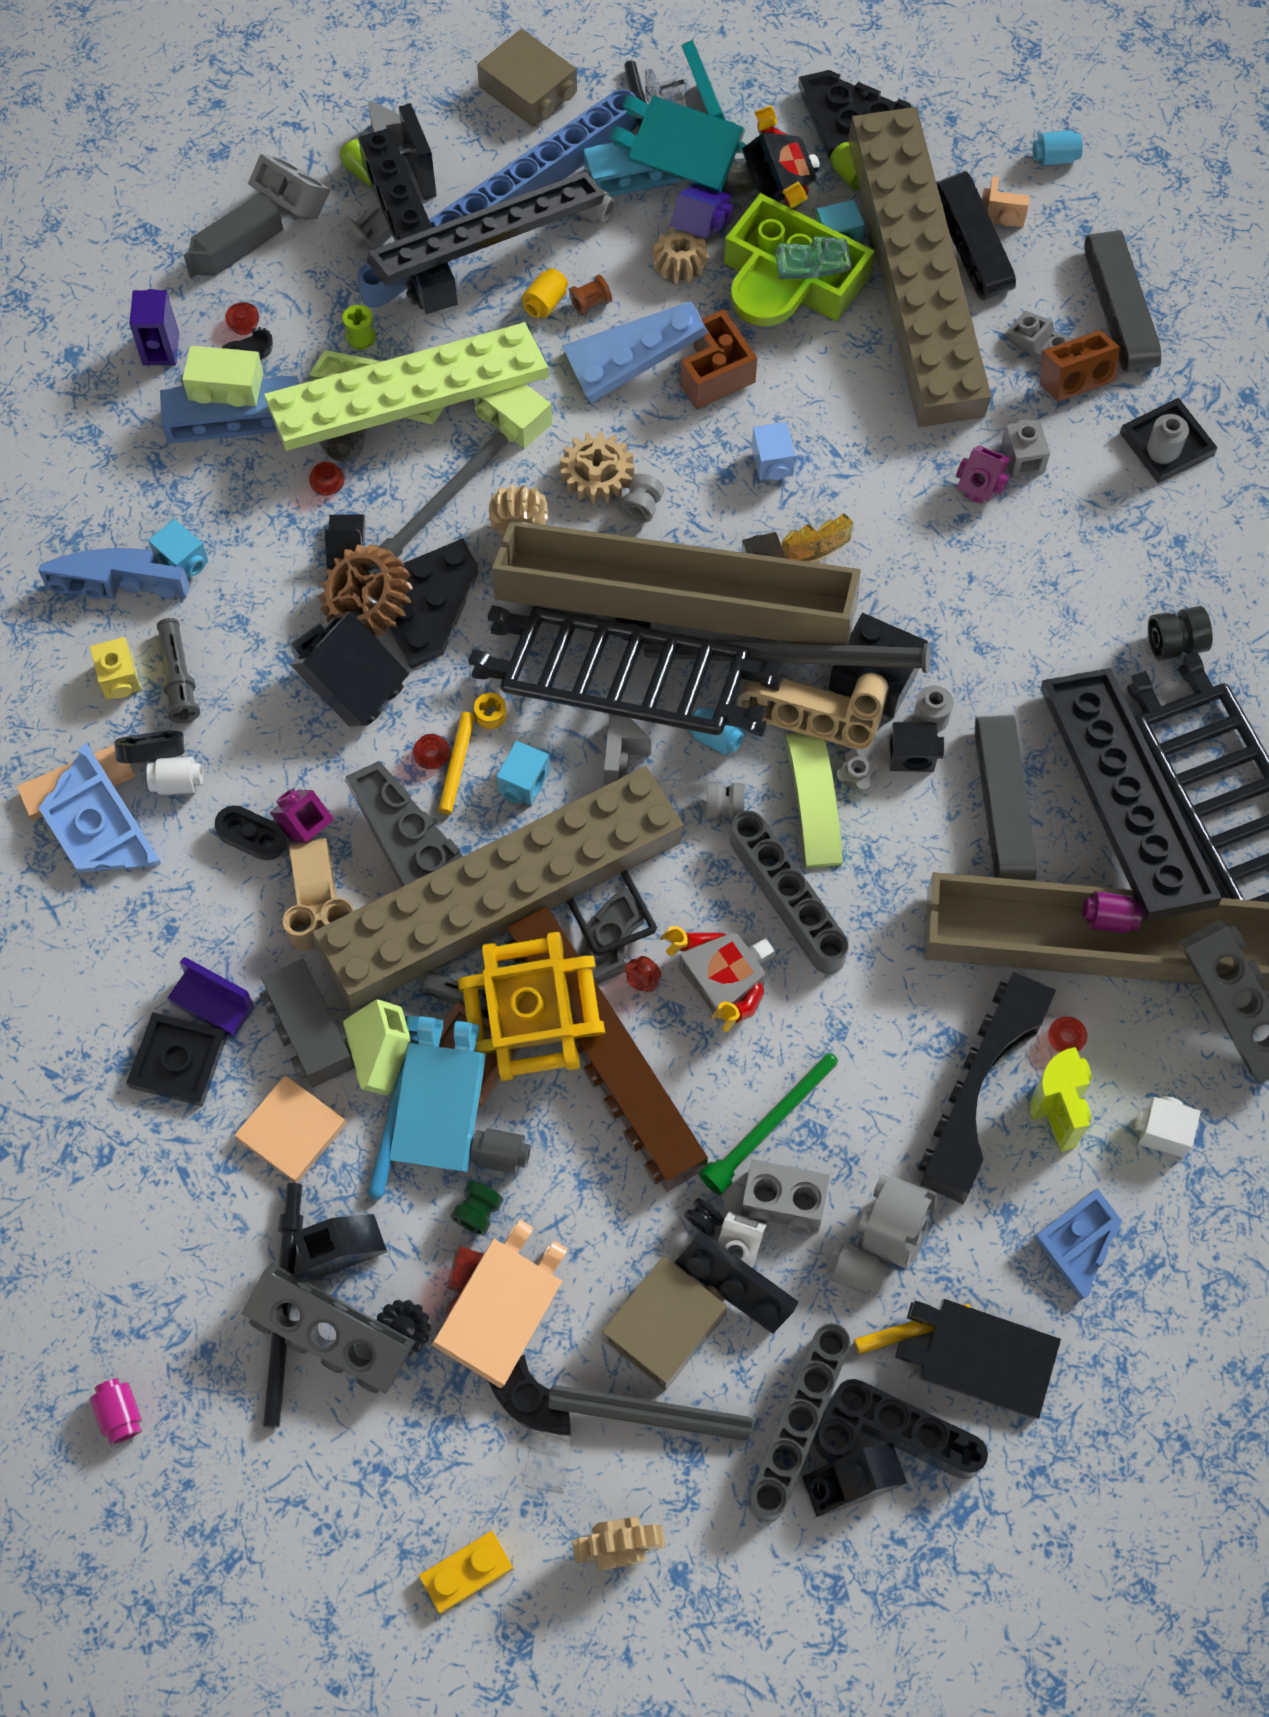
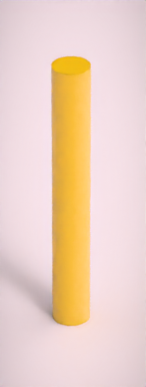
(456, 763)
(891, 1335)

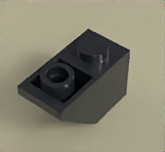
(338, 1244)
(854, 1479)

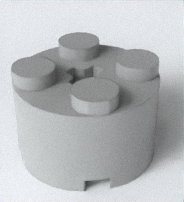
(897, 1221)

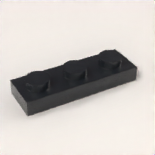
(736, 1281)

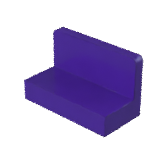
(211, 998)

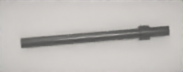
(443, 497)

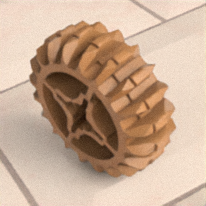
(377, 595)

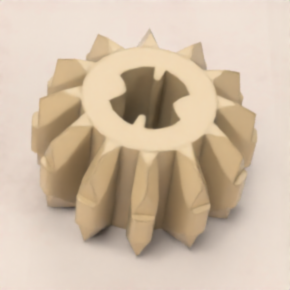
(680, 256)
(517, 505)

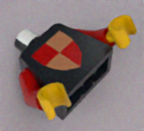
(780, 162)

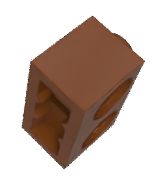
(1079, 365)

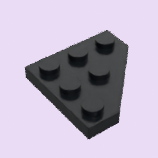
(835, 102)
(437, 598)

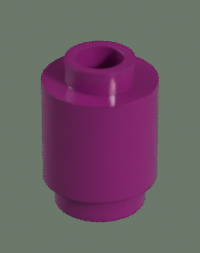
(1112, 912)

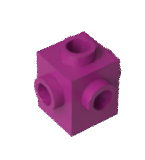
(991, 466)

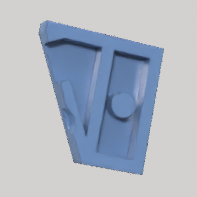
(1080, 1240)

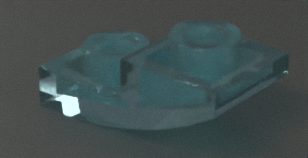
(820, 259)

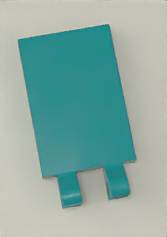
(704, 84)
(680, 141)

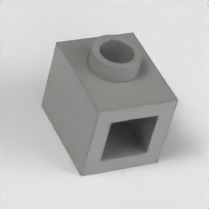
(1026, 447)

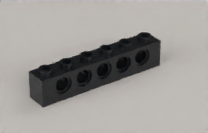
(404, 213)

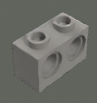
(289, 186)
(786, 1185)

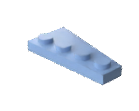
(626, 351)

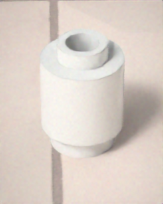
(174, 775)

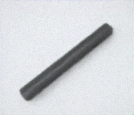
(649, 1412)

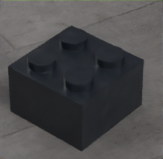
(875, 632)

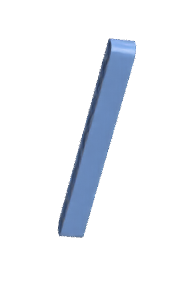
(540, 166)

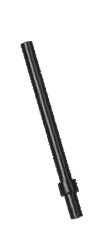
(288, 1223)

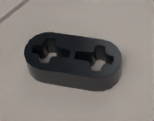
(149, 746)

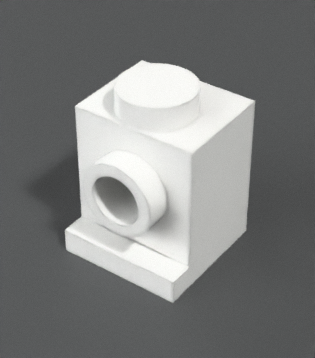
(742, 1232)

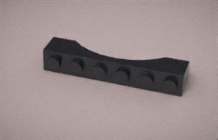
(958, 1155)

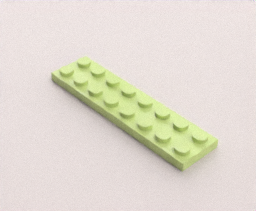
(405, 386)

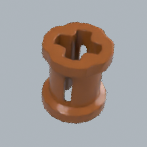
(597, 292)

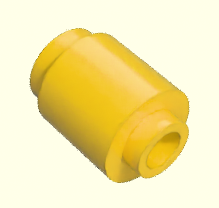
(544, 293)

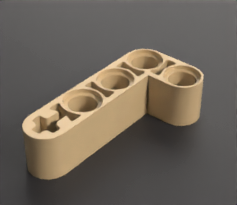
(813, 704)

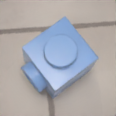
(773, 451)

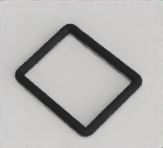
(626, 940)

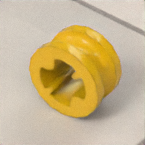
(483, 703)

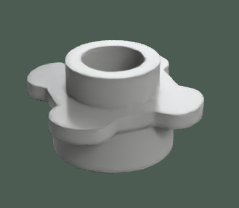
(857, 780)

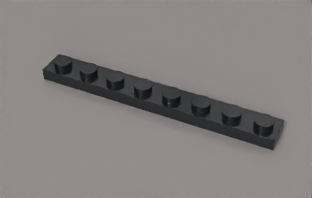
(484, 228)

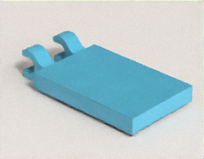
(439, 1098)

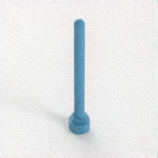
(382, 1163)

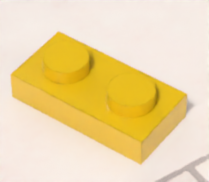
(466, 1572)

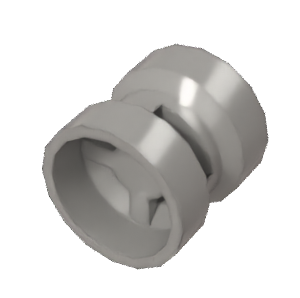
(641, 500)
(724, 800)

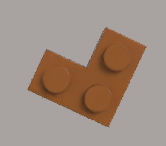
(721, 362)

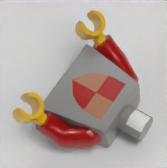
(722, 971)

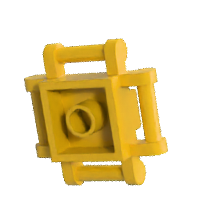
(531, 1005)

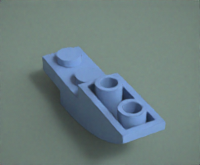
(102, 571)

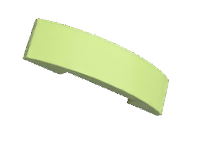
(815, 800)

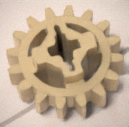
(597, 467)
(618, 1543)

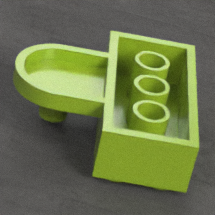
(759, 293)

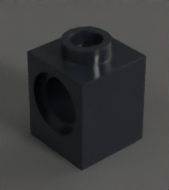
(915, 747)

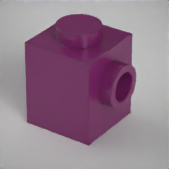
(301, 814)

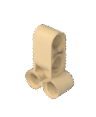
(314, 893)

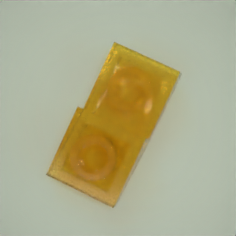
(810, 545)

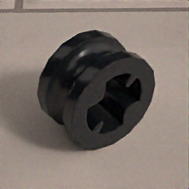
(704, 1217)

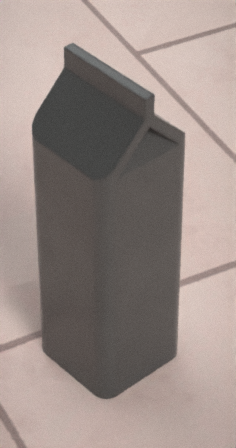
(233, 236)

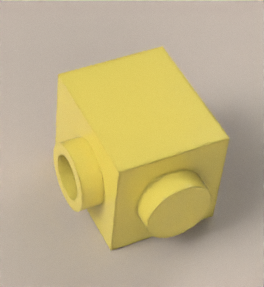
(115, 668)

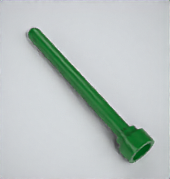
(718, 1174)

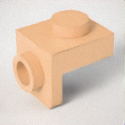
(1005, 207)

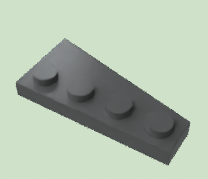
(400, 827)

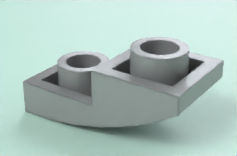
(1035, 334)

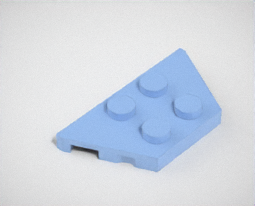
(94, 820)

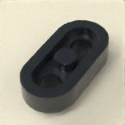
(252, 834)

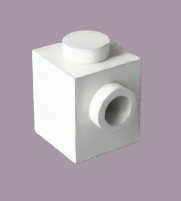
(1167, 1126)

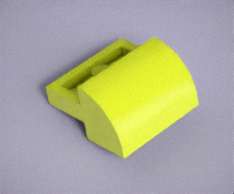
(1060, 1096)

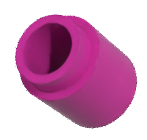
(116, 1411)

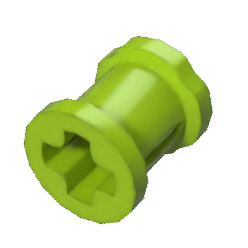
(358, 324)

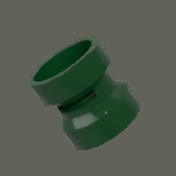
(476, 1209)

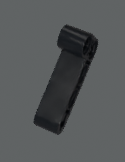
(975, 237)
(905, 1436)

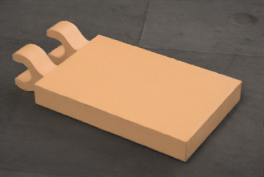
(500, 1307)

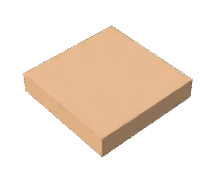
(290, 1129)

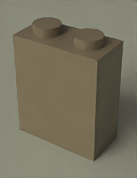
(527, 77)
(665, 1322)

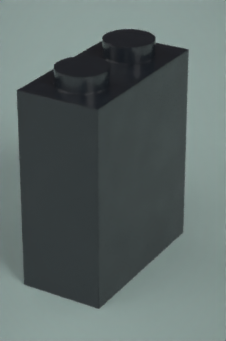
(350, 670)

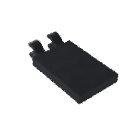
(983, 1356)

